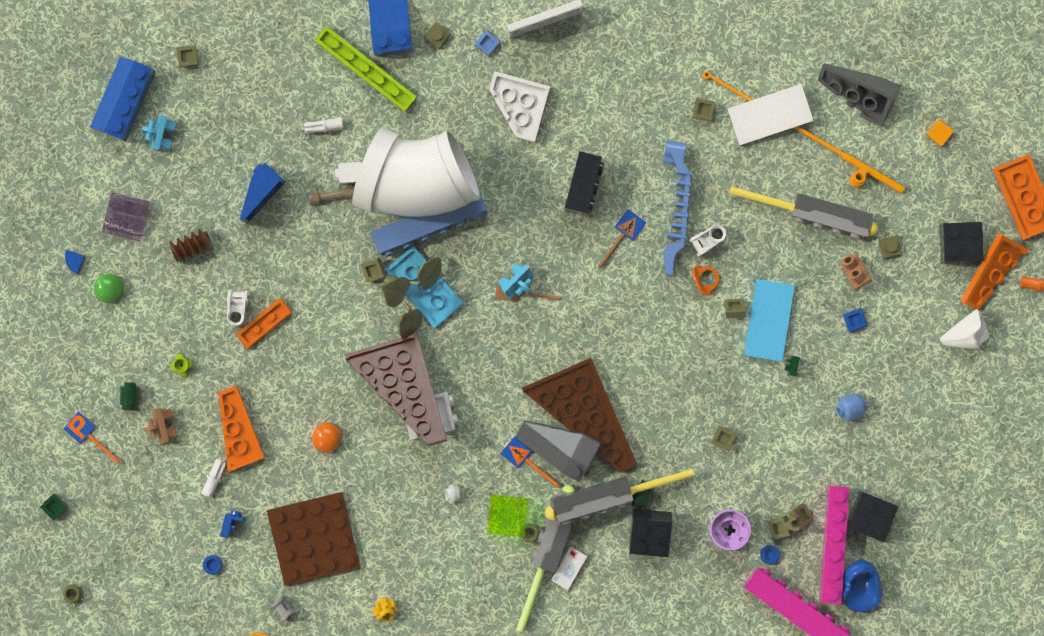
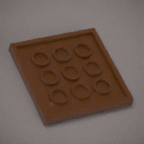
(313, 538)

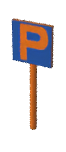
(80, 428)

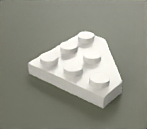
(520, 103)

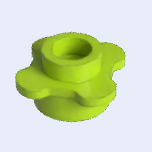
(175, 366)

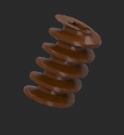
(191, 245)

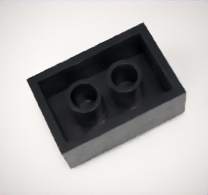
(584, 184)

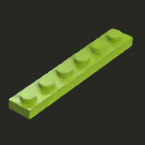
(365, 69)

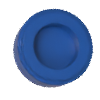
(770, 554)
(212, 564)

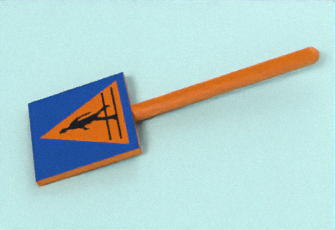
(518, 452)

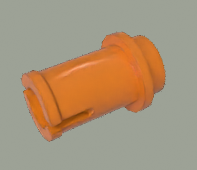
(1032, 283)

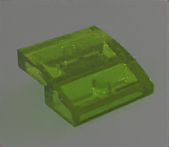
(507, 515)

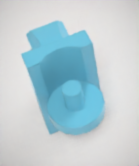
(163, 124)
(518, 282)

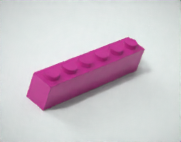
(834, 544)
(791, 605)

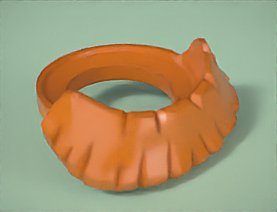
(704, 289)

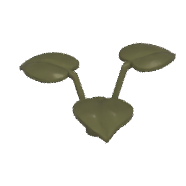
(396, 288)

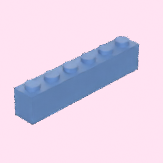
(413, 228)

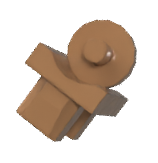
(856, 271)
(164, 434)

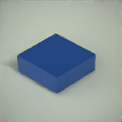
(854, 320)

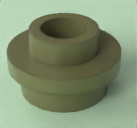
(535, 528)
(66, 594)

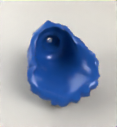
(861, 587)

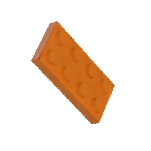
(1023, 195)

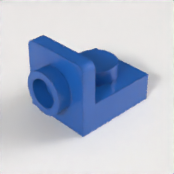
(228, 526)

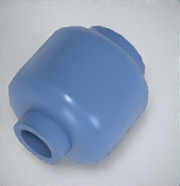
(851, 407)

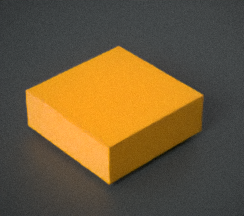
(939, 132)

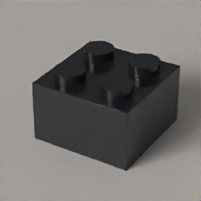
(961, 242)
(872, 516)
(650, 532)

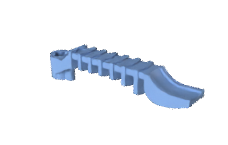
(674, 155)

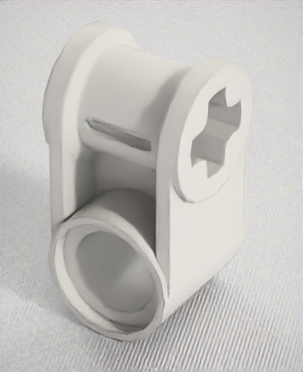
(706, 240)
(237, 306)

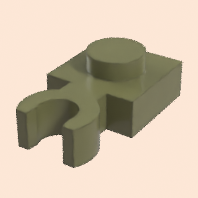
(783, 526)

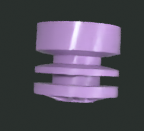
(739, 523)

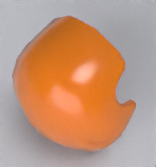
(326, 437)

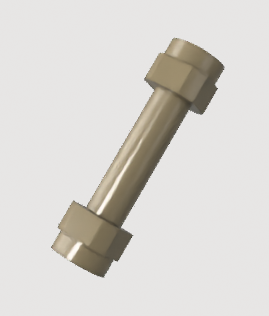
(316, 198)

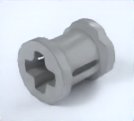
(282, 608)

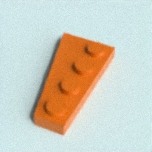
(997, 262)
(238, 432)

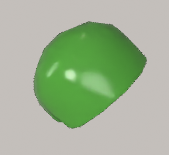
(108, 288)

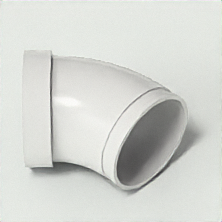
(414, 176)

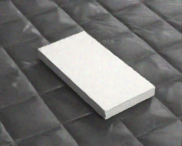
(544, 19)
(770, 114)

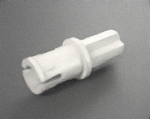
(324, 125)
(214, 478)

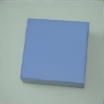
(487, 43)

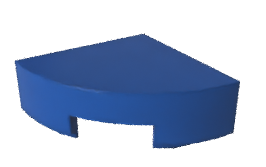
(74, 261)

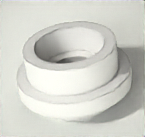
(452, 494)

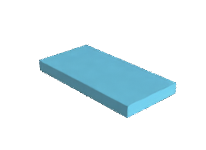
(434, 303)
(769, 320)

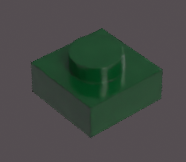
(791, 365)
(54, 506)

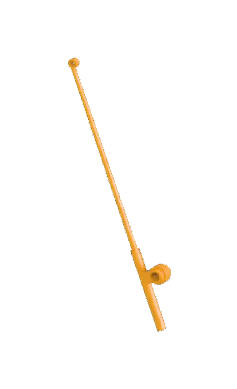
(863, 168)

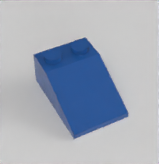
(390, 27)
(261, 189)

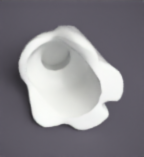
(967, 333)

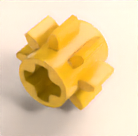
(384, 609)

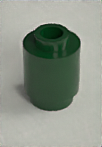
(129, 396)
(642, 498)

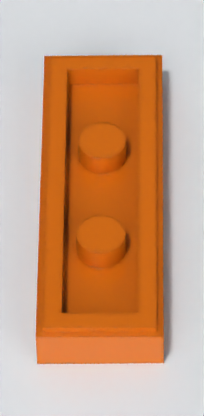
(264, 323)

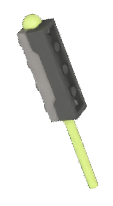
(547, 556)

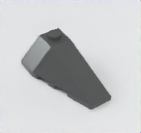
(867, 92)
(563, 449)

